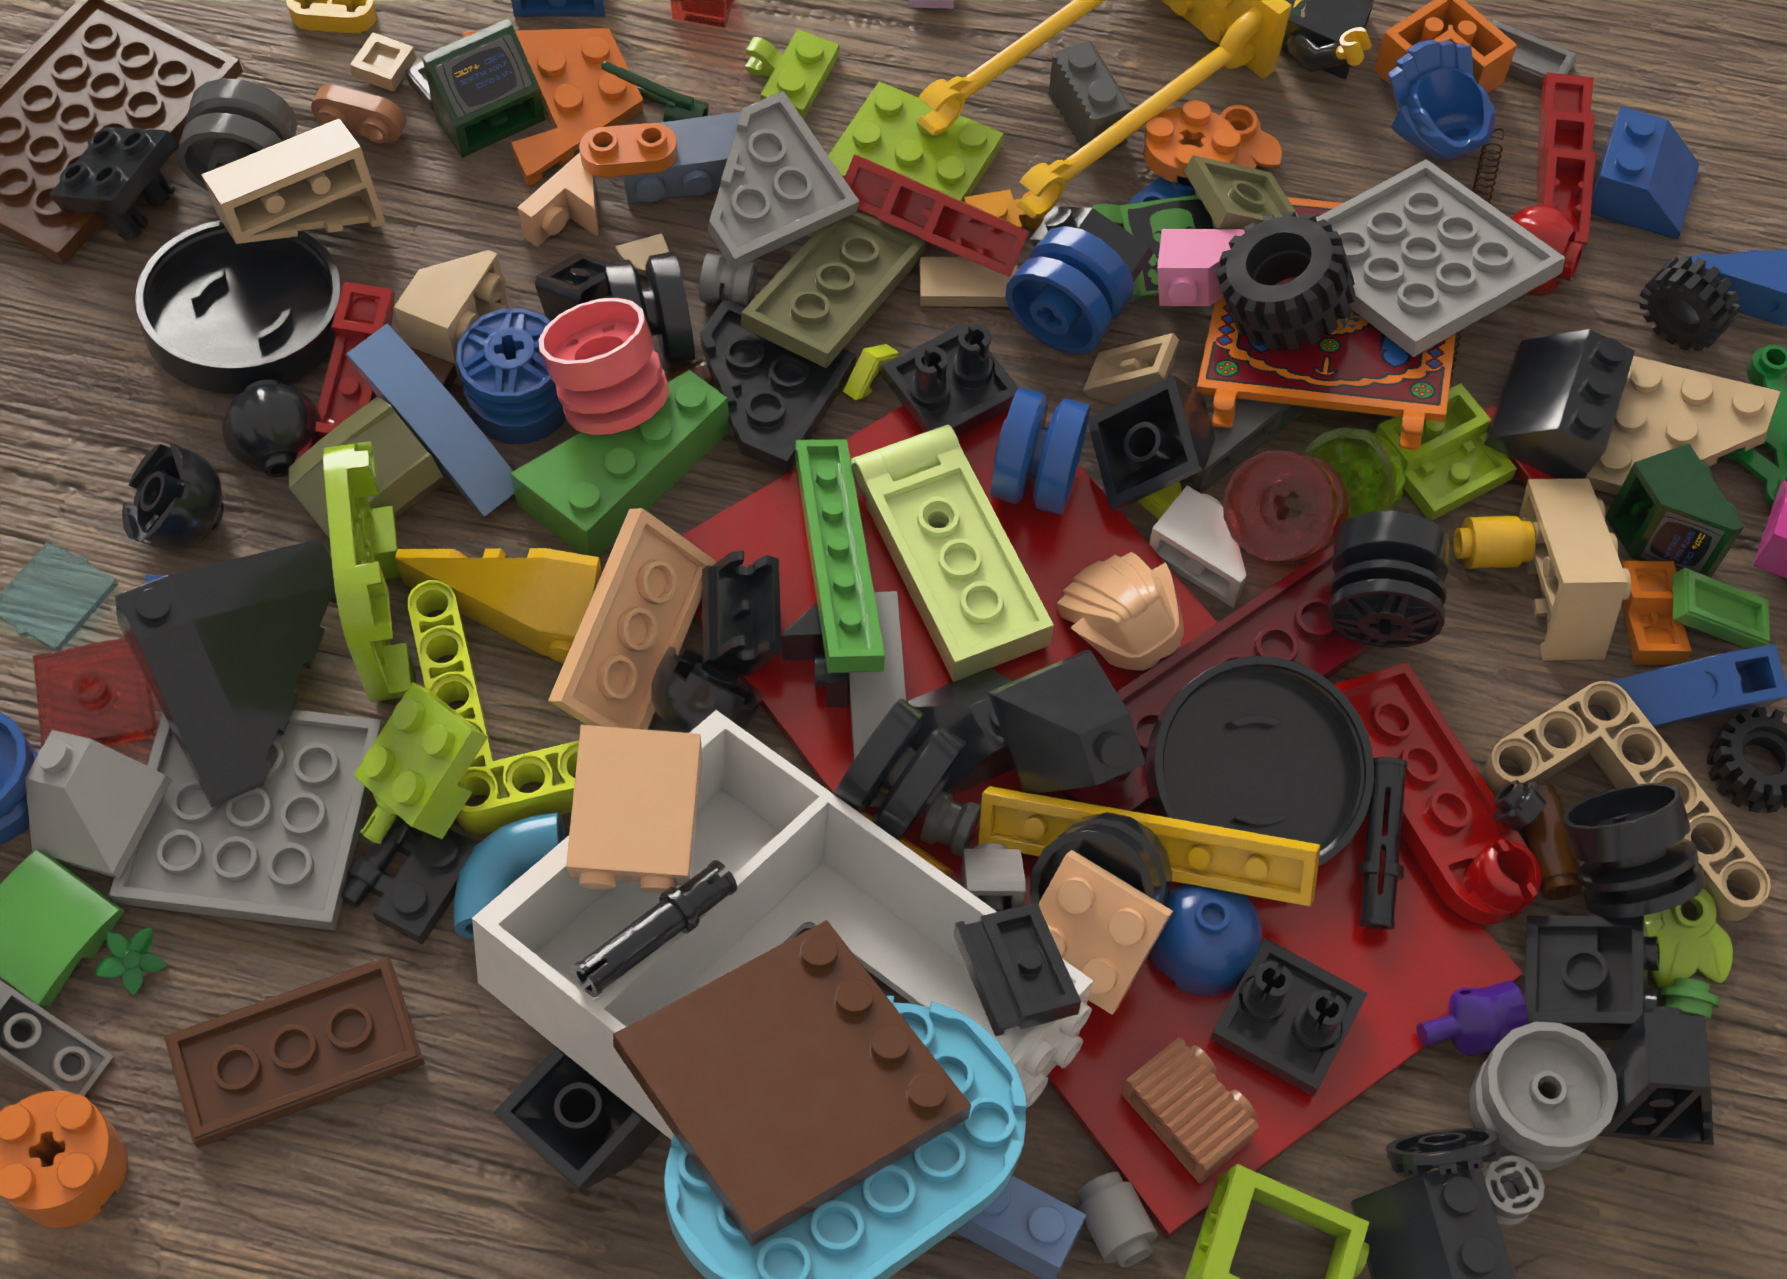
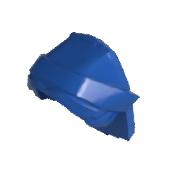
(1440, 100)

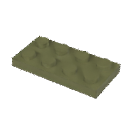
(833, 286)

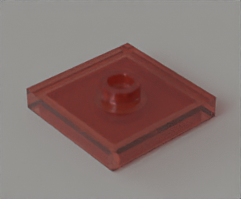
(94, 693)

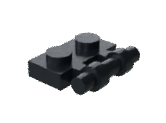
(422, 887)

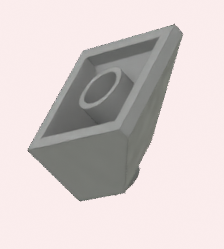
(90, 803)

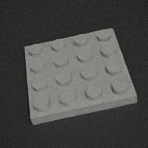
(1434, 256)
(266, 853)

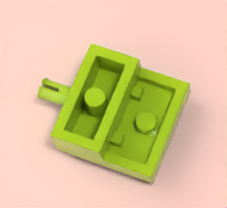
(1451, 458)
(419, 766)

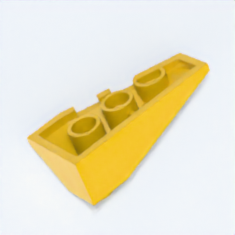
(525, 599)

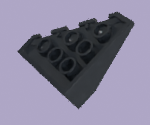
(227, 654)

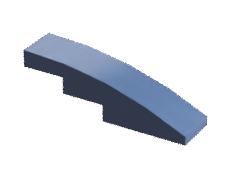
(434, 419)

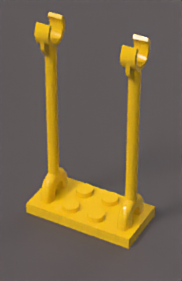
(1246, 35)

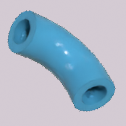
(500, 862)

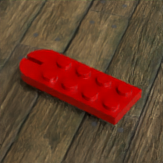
(1447, 807)

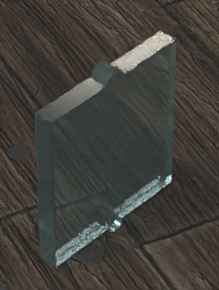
(54, 596)

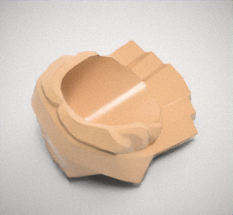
(1125, 611)

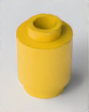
(1494, 542)

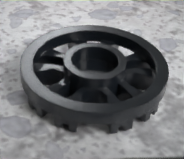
(1443, 1150)

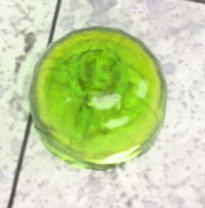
(1367, 465)

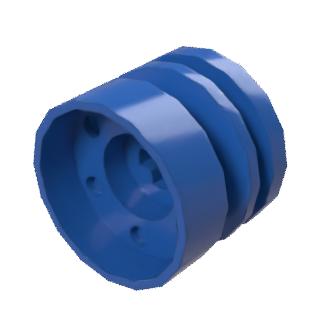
(507, 378)

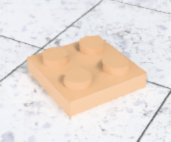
(1101, 926)

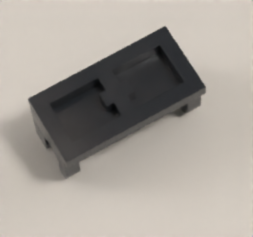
(741, 613)

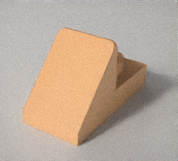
(564, 196)

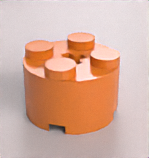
(85, 1153)

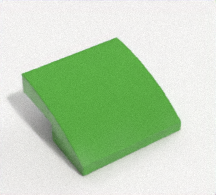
(49, 925)

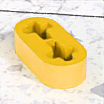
(333, 15)

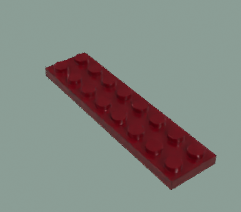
(1280, 623)

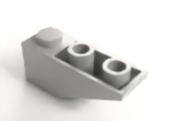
(46, 1046)

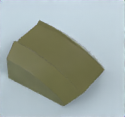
(402, 464)

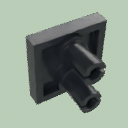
(114, 173)
(951, 380)
(1288, 1016)

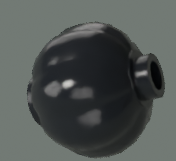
(269, 426)

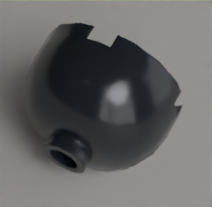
(174, 499)
(690, 691)

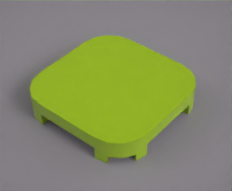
(362, 558)

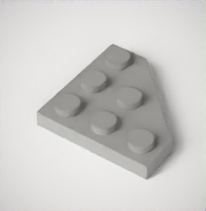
(775, 184)

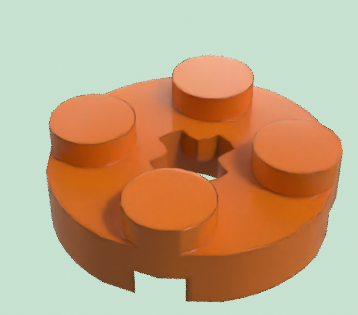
(1187, 125)

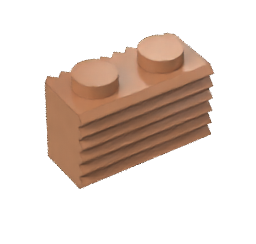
(1191, 1108)

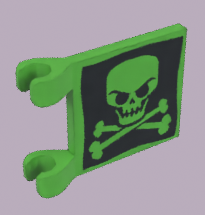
(1146, 223)

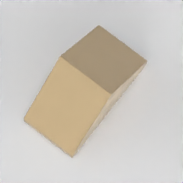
(1131, 368)

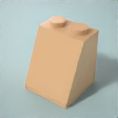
(634, 808)

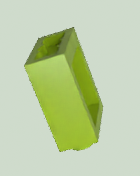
(1229, 1210)

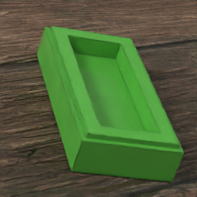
(1720, 609)

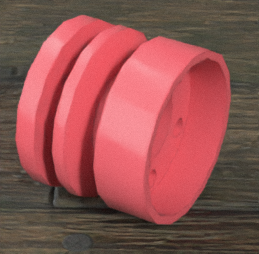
(604, 366)

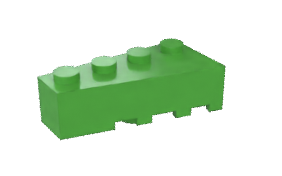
(594, 480)

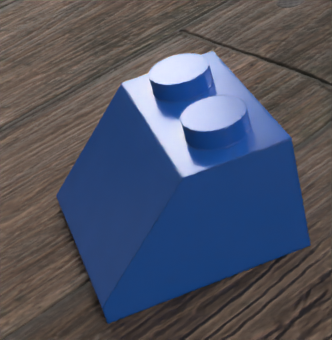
(1644, 174)

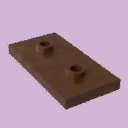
(293, 1051)

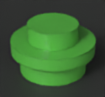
(1691, 997)

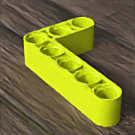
(457, 682)

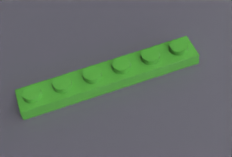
(839, 557)

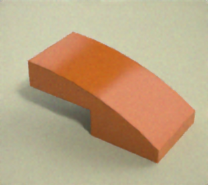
(1649, 615)

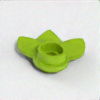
(1690, 944)

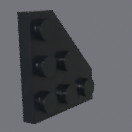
(768, 388)

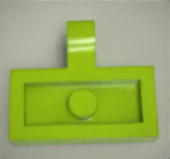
(798, 71)

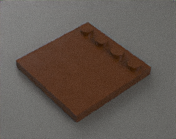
(790, 1080)

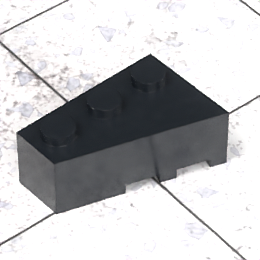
(1663, 1079)

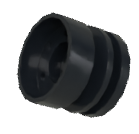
(1389, 579)
(1634, 850)

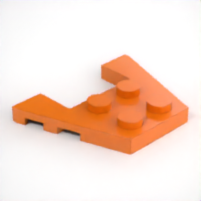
(572, 92)

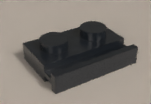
(1017, 969)

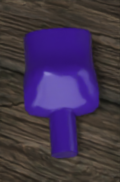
(1477, 1018)

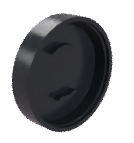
(238, 311)
(1263, 754)

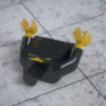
(1328, 34)

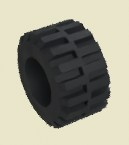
(1276, 252)

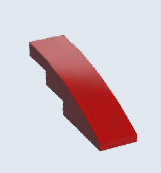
(1565, 149)
(935, 216)

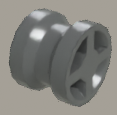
(950, 823)

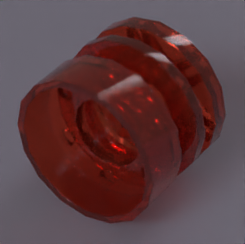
(1257, 510)

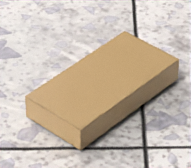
(960, 283)

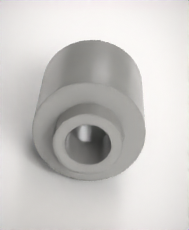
(1117, 1220)

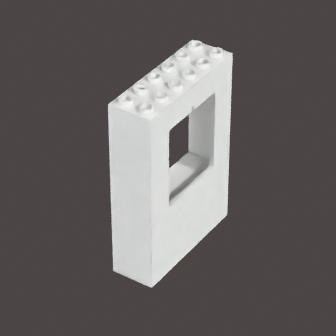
(795, 865)

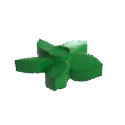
(130, 959)

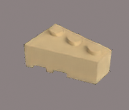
(296, 187)
(1575, 568)

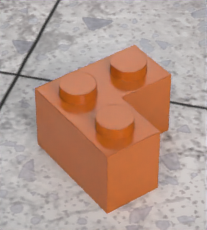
(1456, 23)

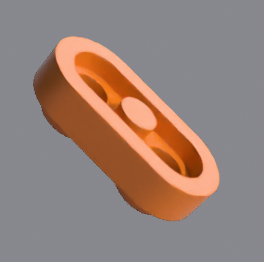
(628, 150)

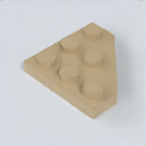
(1679, 406)

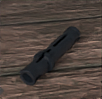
(1377, 909)
(675, 913)

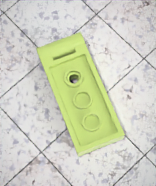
(959, 574)

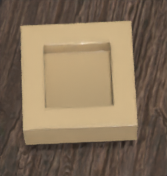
(383, 62)

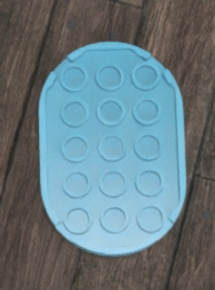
(897, 1210)

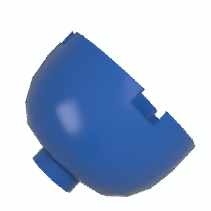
(1207, 939)

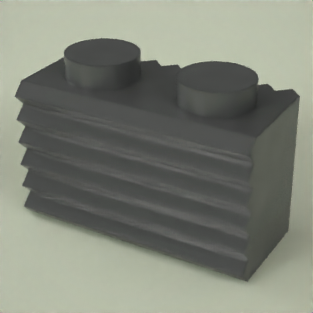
(1086, 92)

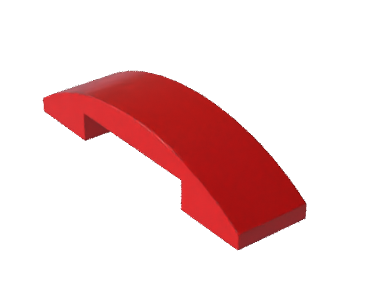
(344, 391)

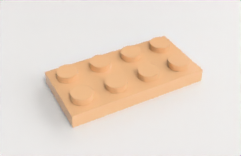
(631, 621)

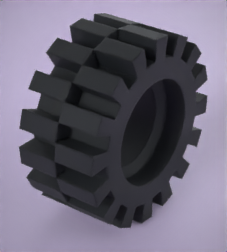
(1689, 303)
(1734, 769)

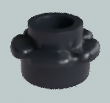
(1518, 804)

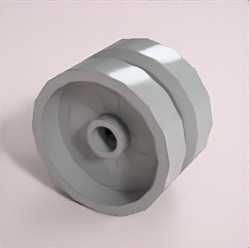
(1544, 1093)

